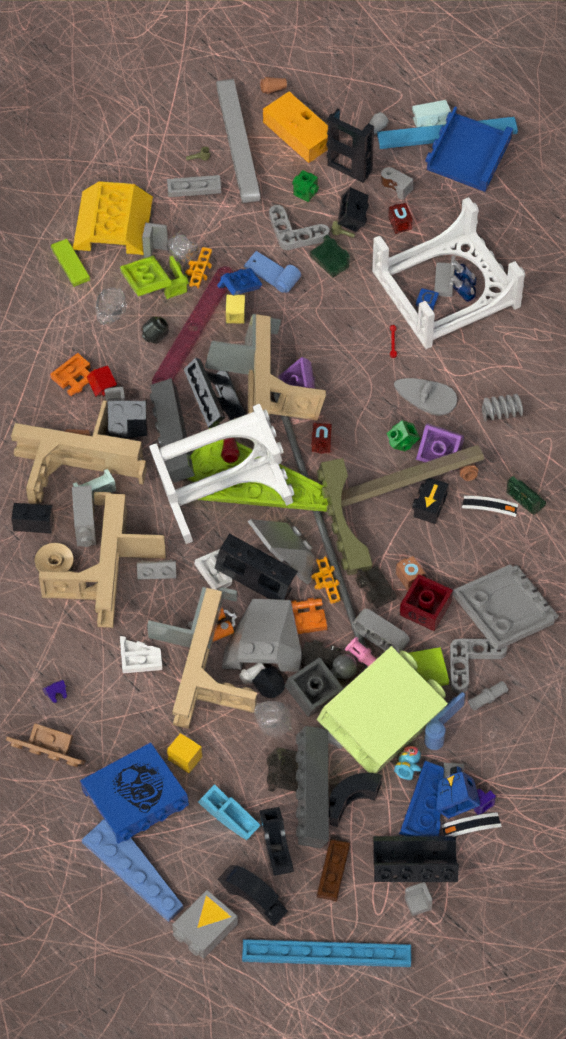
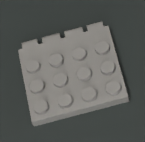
(505, 606)

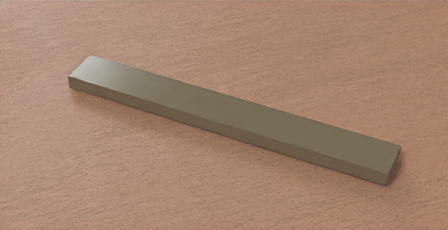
(411, 475)

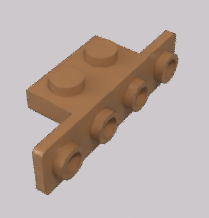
(48, 741)

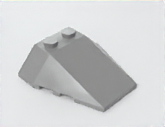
(286, 545)
(265, 636)

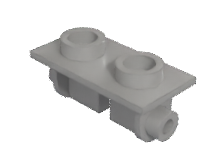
(156, 570)

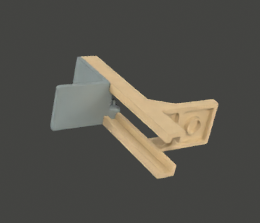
(255, 361)
(195, 682)

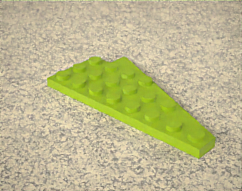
(208, 462)

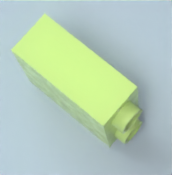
(383, 710)

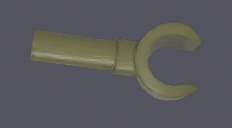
(204, 155)
(337, 230)

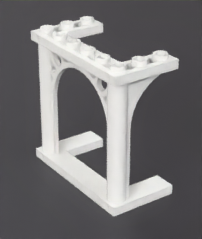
(459, 233)
(261, 470)

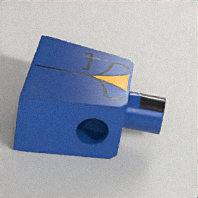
(456, 793)

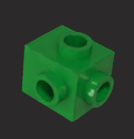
(305, 185)
(403, 436)

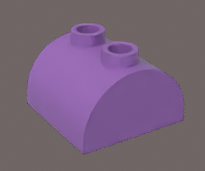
(299, 374)
(438, 443)

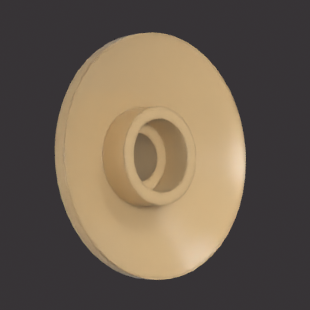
(54, 553)

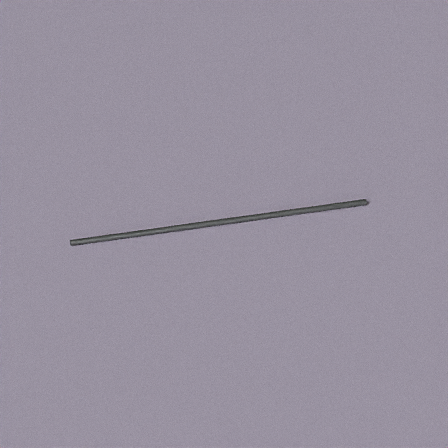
(321, 526)

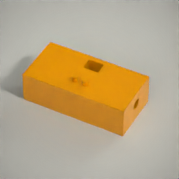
(297, 126)

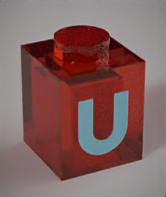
(400, 218)
(321, 438)

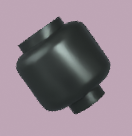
(155, 329)

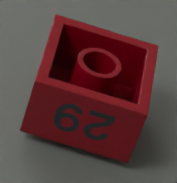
(426, 602)

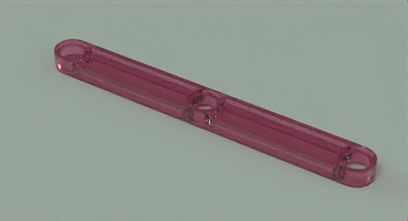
(186, 338)

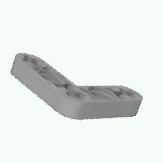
(289, 234)
(468, 653)

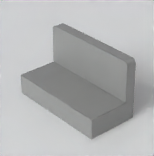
(154, 237)
(443, 276)

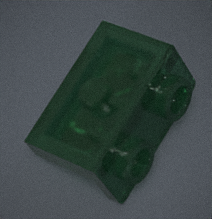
(331, 257)
(525, 496)

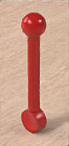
(393, 354)

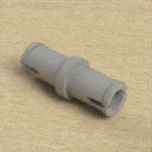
(488, 695)

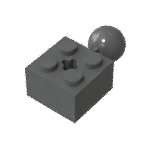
(325, 680)

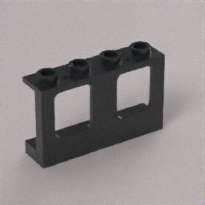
(360, 153)
(211, 405)
(255, 569)
(415, 859)

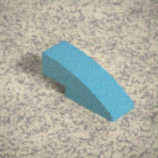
(229, 812)

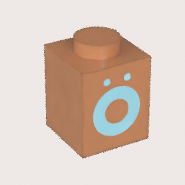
(408, 570)

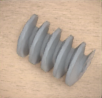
(501, 406)

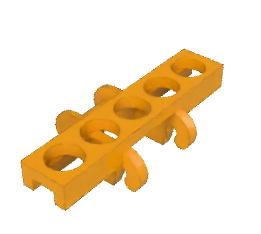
(197, 265)
(323, 571)

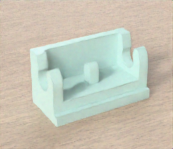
(431, 113)
(101, 484)

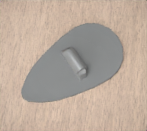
(427, 395)

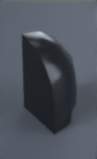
(269, 682)

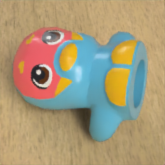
(407, 762)

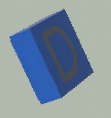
(428, 296)

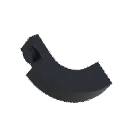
(254, 890)

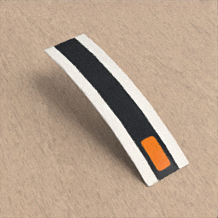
(490, 504)
(471, 824)

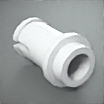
(249, 674)

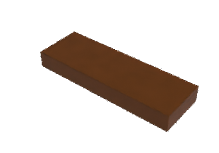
(333, 870)

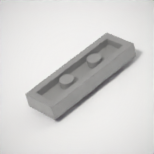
(194, 186)

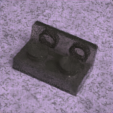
(375, 586)
(315, 650)
(282, 770)

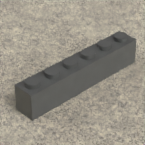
(171, 427)
(312, 787)

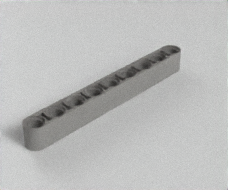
(238, 141)

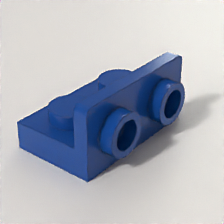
(240, 281)

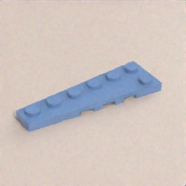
(134, 869)

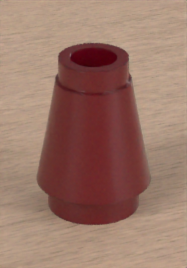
(230, 450)

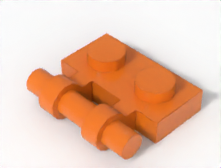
(71, 370)
(309, 621)

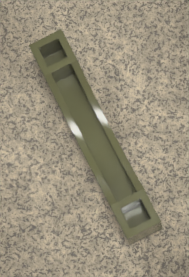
(354, 553)

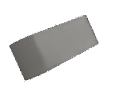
(380, 631)

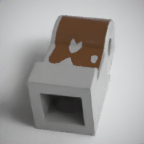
(397, 181)

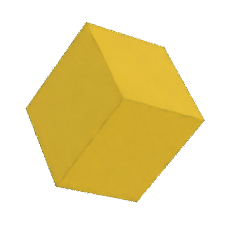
(184, 753)

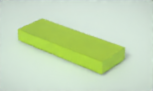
(70, 262)

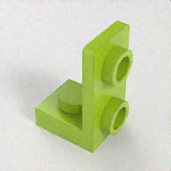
(179, 285)

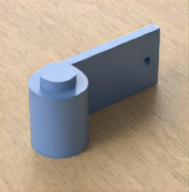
(273, 273)
(435, 728)

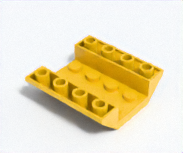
(113, 216)

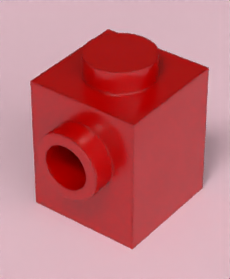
(100, 380)

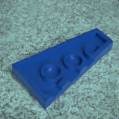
(421, 814)

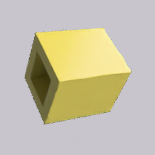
(235, 309)

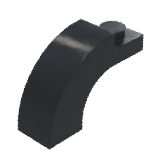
(350, 789)
(276, 841)

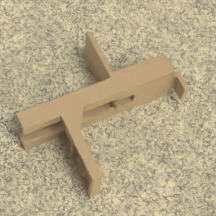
(58, 448)
(114, 545)

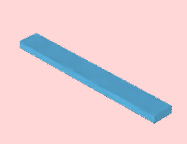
(428, 134)
(326, 953)

